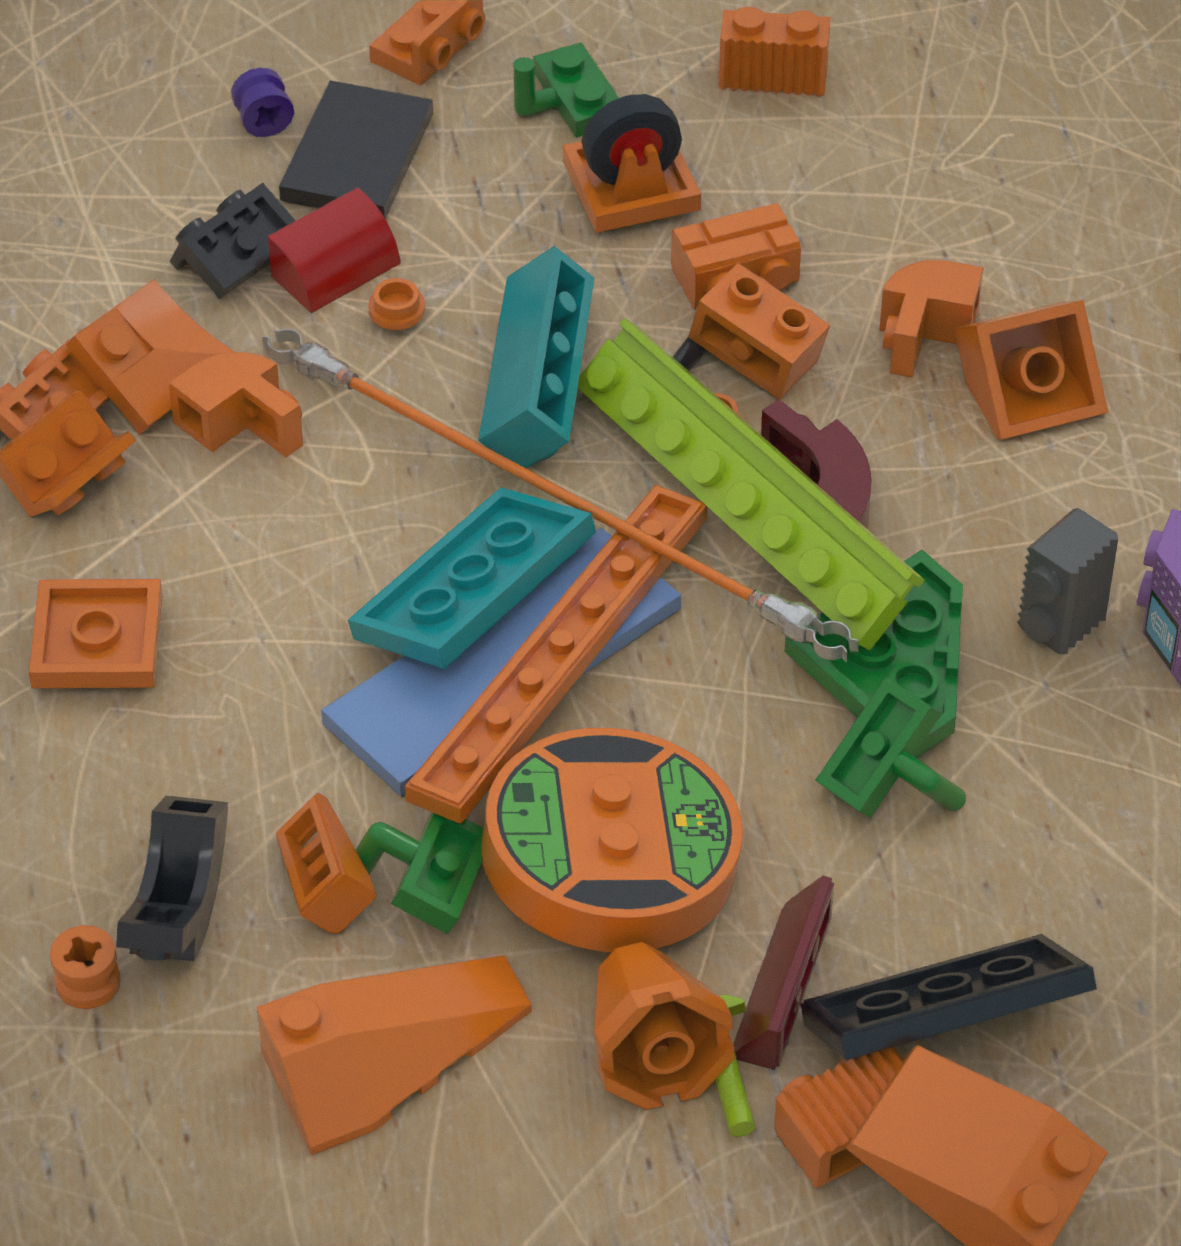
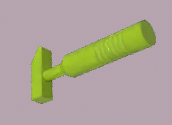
(731, 1086)

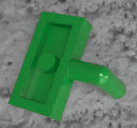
(569, 83)
(883, 749)
(438, 867)

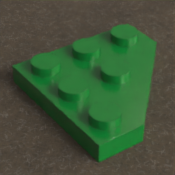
(914, 651)

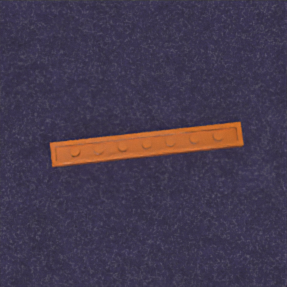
(552, 658)

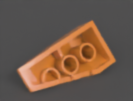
(370, 1042)

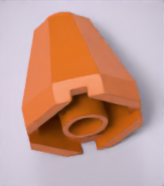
(657, 1028)

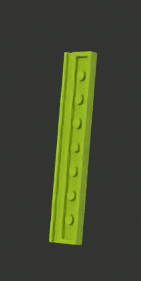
(749, 484)

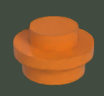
(396, 304)

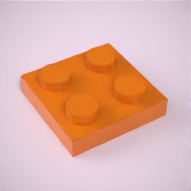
(96, 633)

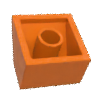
(1032, 368)

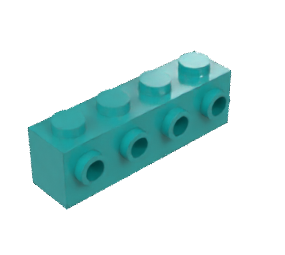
(537, 359)

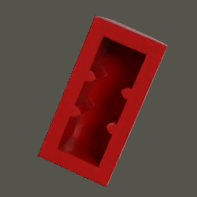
(332, 250)

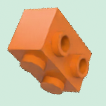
(758, 330)

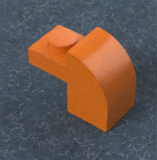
(927, 303)
(232, 394)

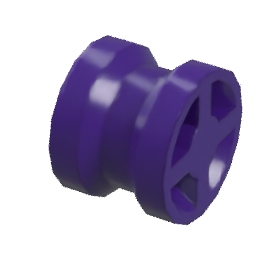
(262, 102)

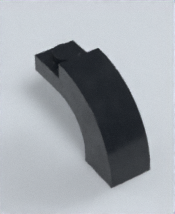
(178, 880)

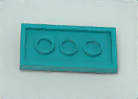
(472, 577)

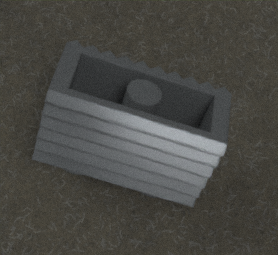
(1068, 581)

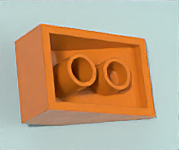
(976, 1153)

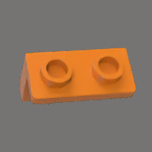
(427, 37)
(46, 384)
(60, 455)

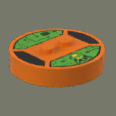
(611, 839)

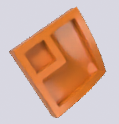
(140, 350)

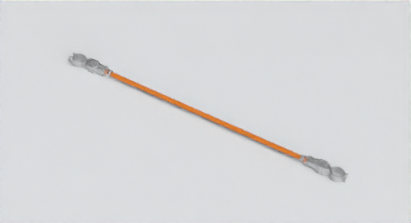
(793, 618)

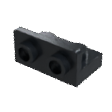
(234, 241)

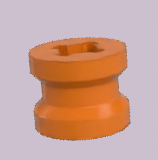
(81, 984)

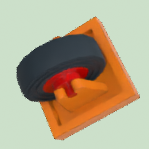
(631, 165)

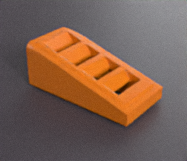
(327, 872)

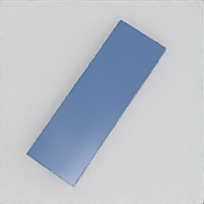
(413, 706)

